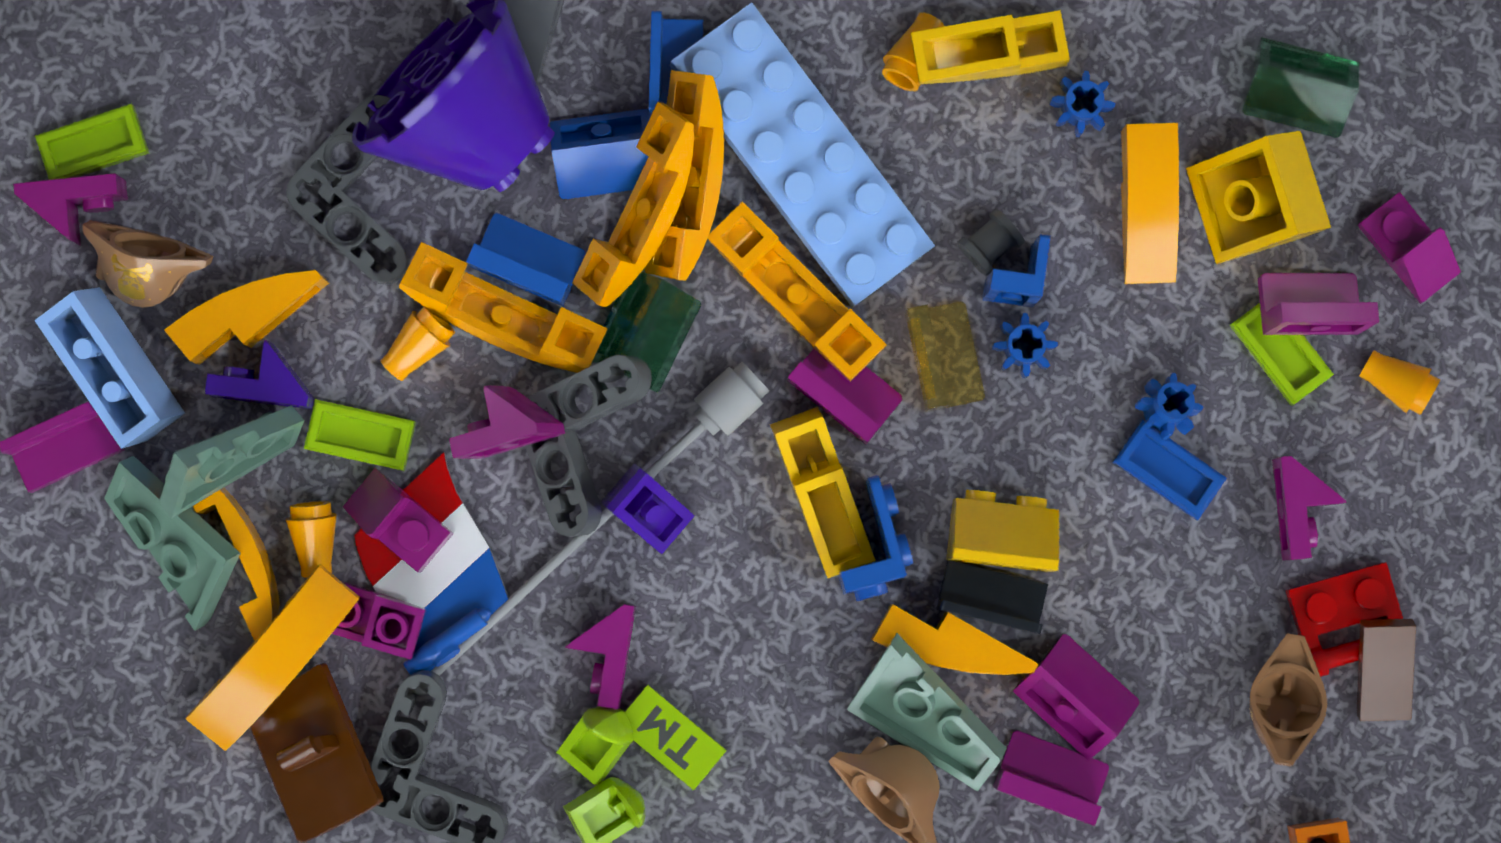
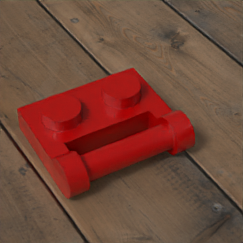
(1340, 604)

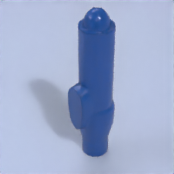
(446, 644)

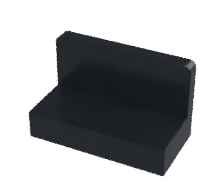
(992, 597)

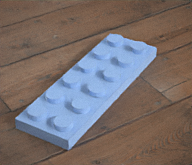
(805, 157)

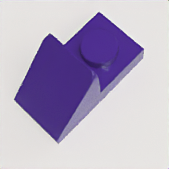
(275, 386)
(647, 508)

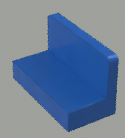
(668, 41)
(598, 153)
(527, 259)
(1018, 287)

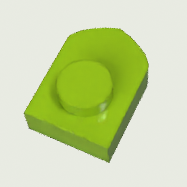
(597, 742)
(606, 811)

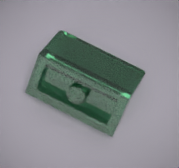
(1302, 88)
(649, 324)

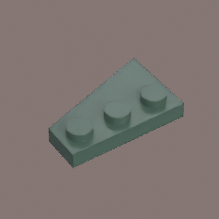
(226, 457)
(185, 547)
(923, 713)

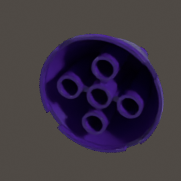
(462, 103)

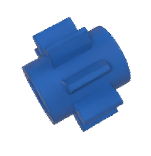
(1081, 90)
(1035, 335)
(1158, 417)

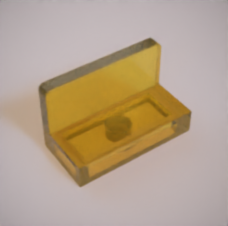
(944, 355)

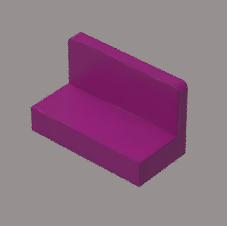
(1313, 304)
(856, 405)
(60, 447)
(1077, 697)
(1052, 777)

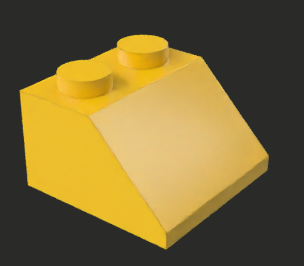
(1258, 196)
(1004, 533)

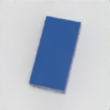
(1169, 470)

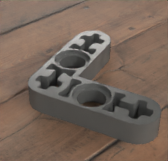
(335, 184)
(560, 403)
(416, 787)

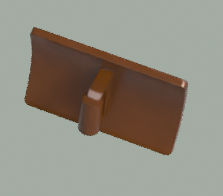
(315, 756)

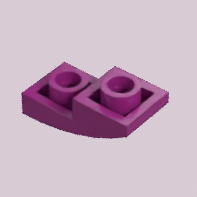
(382, 623)

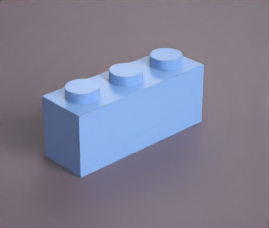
(109, 366)

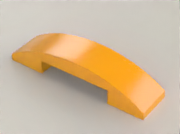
(697, 101)
(649, 212)
(795, 292)
(499, 316)
(253, 556)
(273, 658)

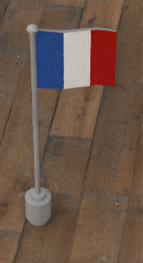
(465, 570)

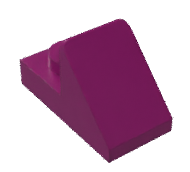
(59, 199)
(1410, 248)
(511, 425)
(1295, 491)
(397, 520)
(613, 639)

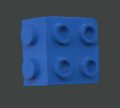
(871, 579)

